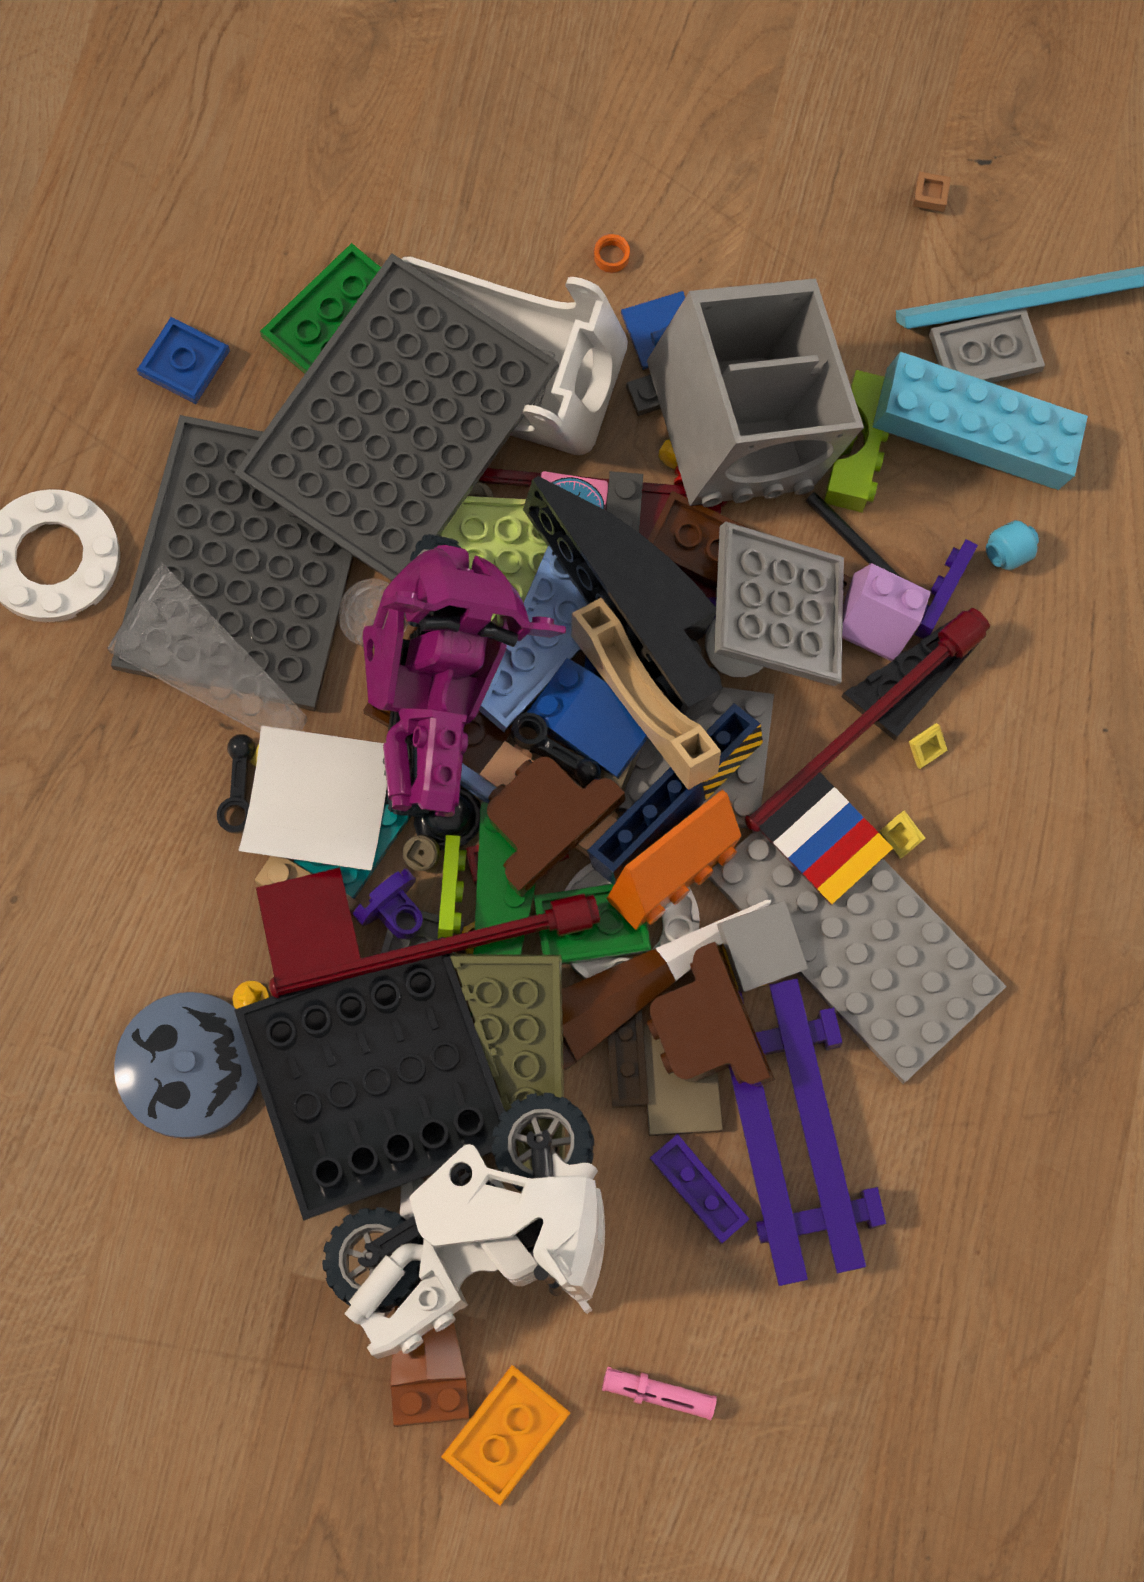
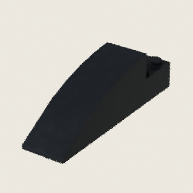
(641, 586)

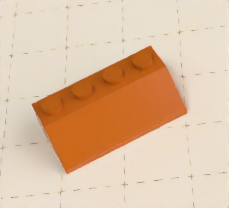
(676, 862)

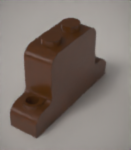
(546, 817)
(708, 1025)

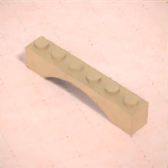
(675, 736)

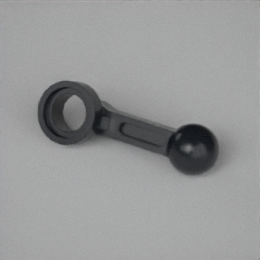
(240, 749)
(583, 769)

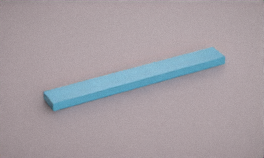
(1021, 298)

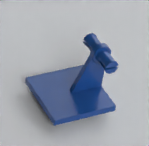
(648, 323)

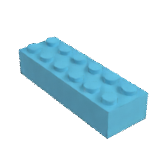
(980, 421)

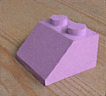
(882, 611)

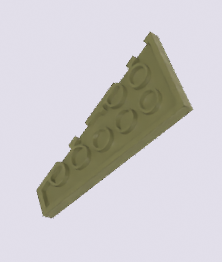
(518, 1025)

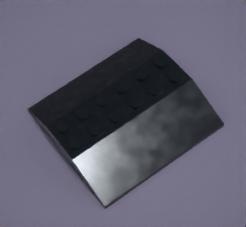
(371, 1081)

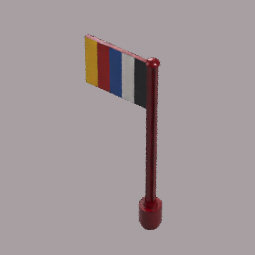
(814, 821)

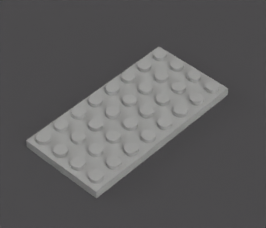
(871, 955)

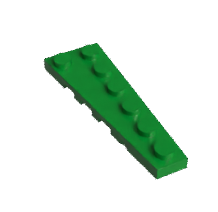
(494, 896)

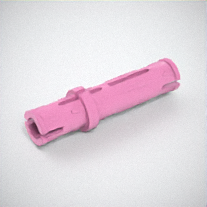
(659, 1393)

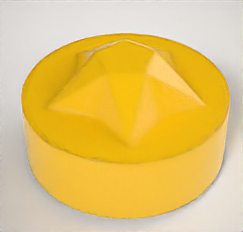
(249, 993)

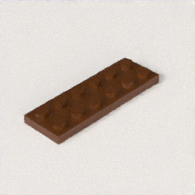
(692, 538)

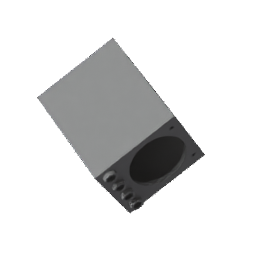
(753, 391)

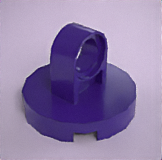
(389, 901)

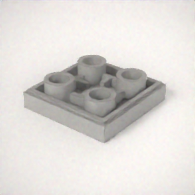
(762, 946)

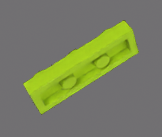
(451, 888)

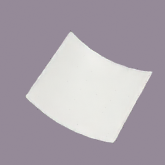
(316, 798)

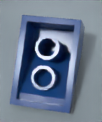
(589, 718)

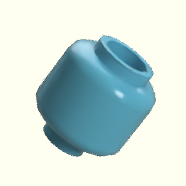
(1012, 545)

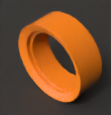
(616, 240)

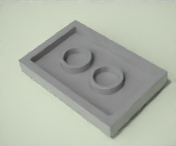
(989, 346)

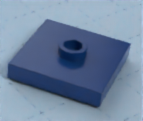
(183, 360)

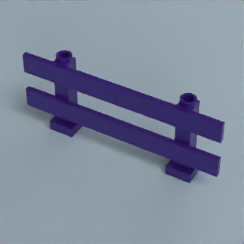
(837, 1212)

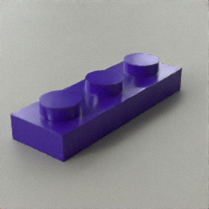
(945, 586)
(699, 1189)

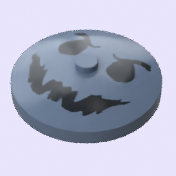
(185, 1066)

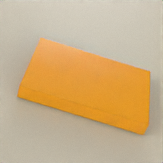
(505, 1435)

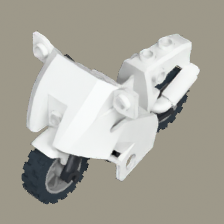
(477, 1225)

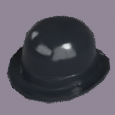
(463, 823)

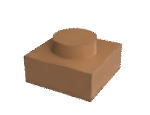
(931, 191)

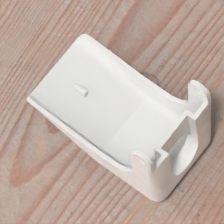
(581, 335)

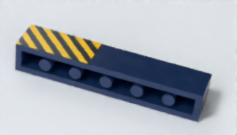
(670, 801)

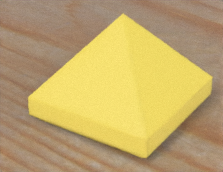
(928, 745)
(902, 834)

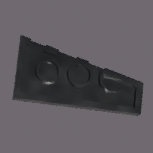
(882, 680)

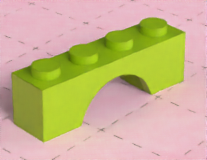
(851, 477)

